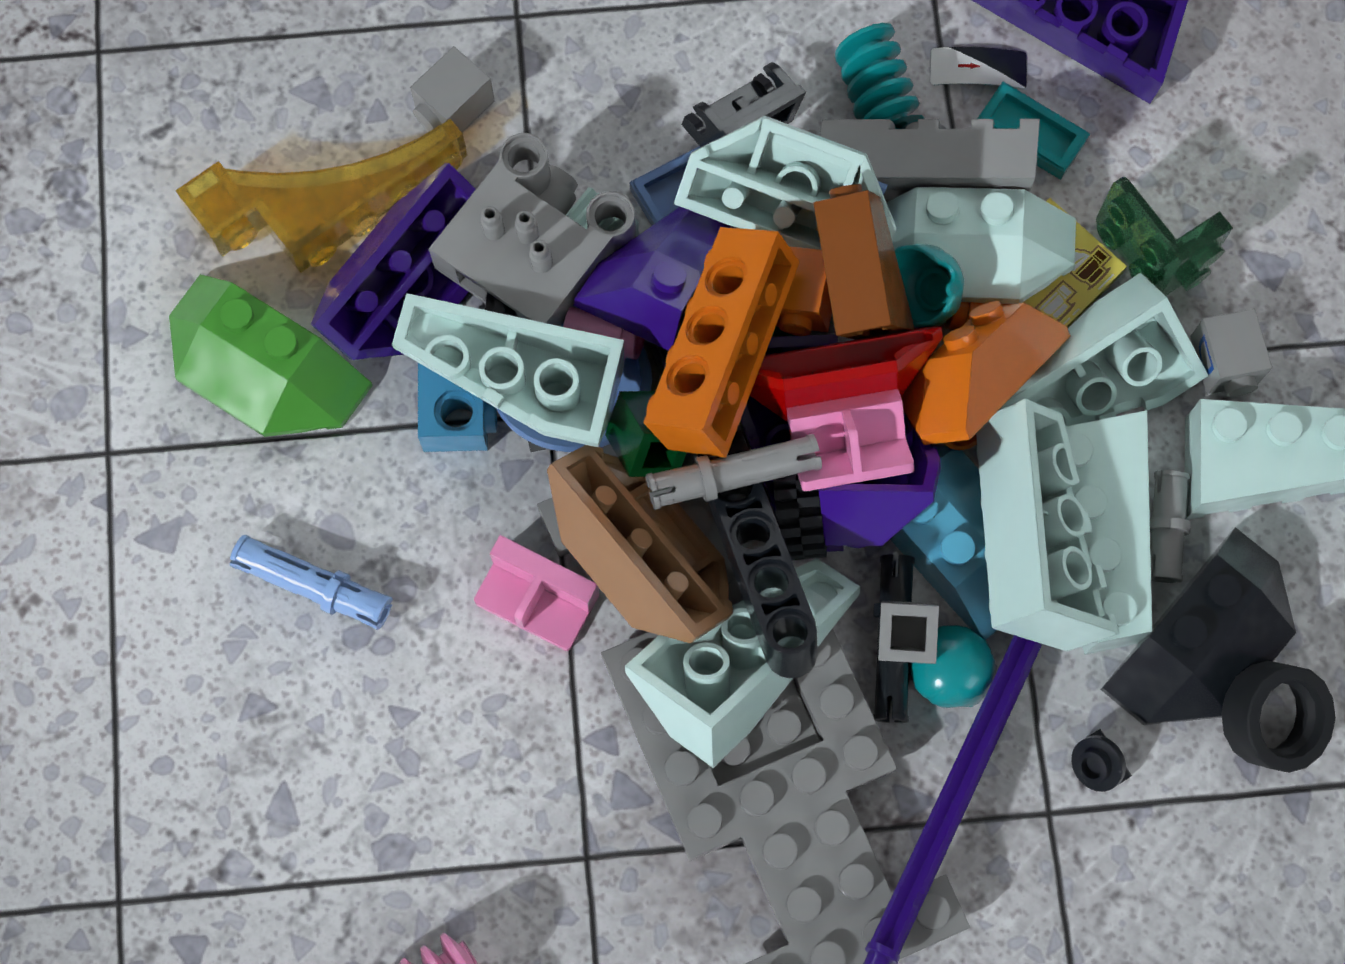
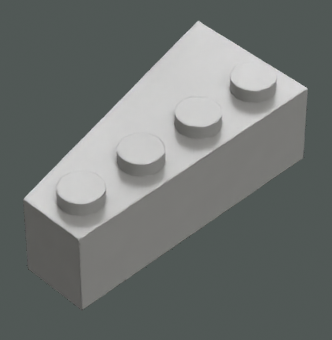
(942, 157)

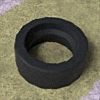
(1312, 722)

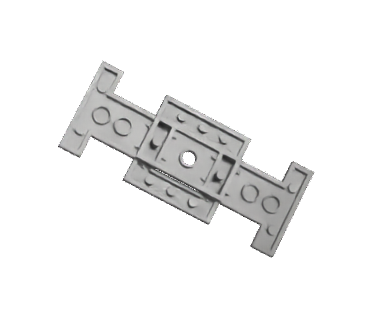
(786, 797)

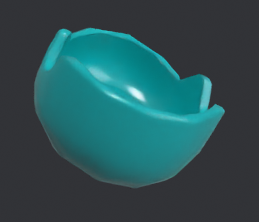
(931, 283)
(961, 669)

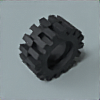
(799, 518)

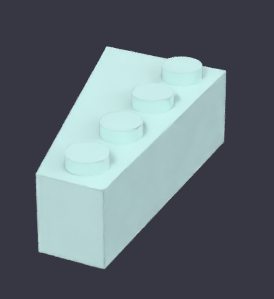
(1261, 454)

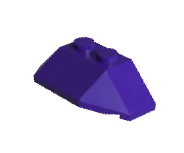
(369, 290)

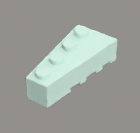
(1115, 492)
(1036, 531)

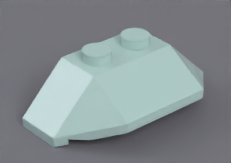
(770, 178)
(1001, 238)

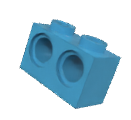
(436, 401)

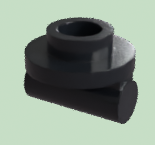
(1099, 763)

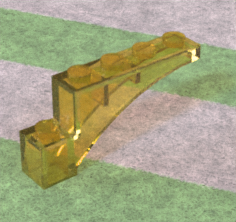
(318, 208)

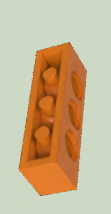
(722, 341)

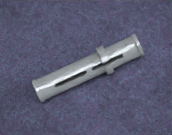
(735, 471)

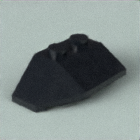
(1212, 631)

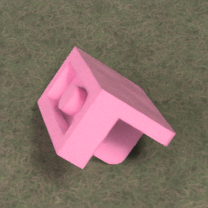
(856, 439)
(536, 594)

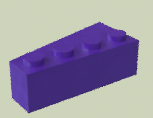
(1115, 38)

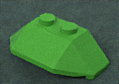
(260, 362)

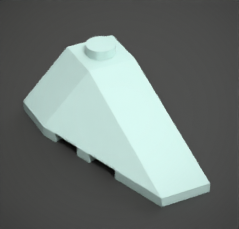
(1118, 358)
(532, 370)
(720, 684)

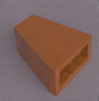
(861, 265)

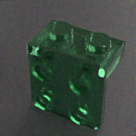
(1148, 245)

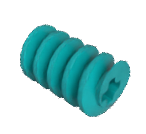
(874, 76)

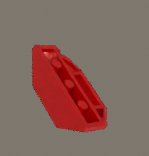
(843, 369)

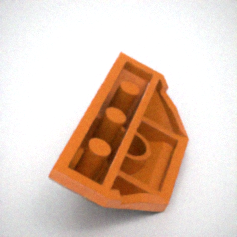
(979, 370)

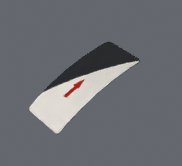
(978, 66)

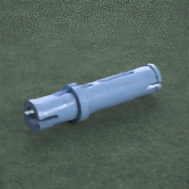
(331, 590)

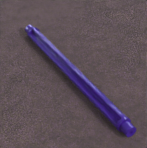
(951, 803)

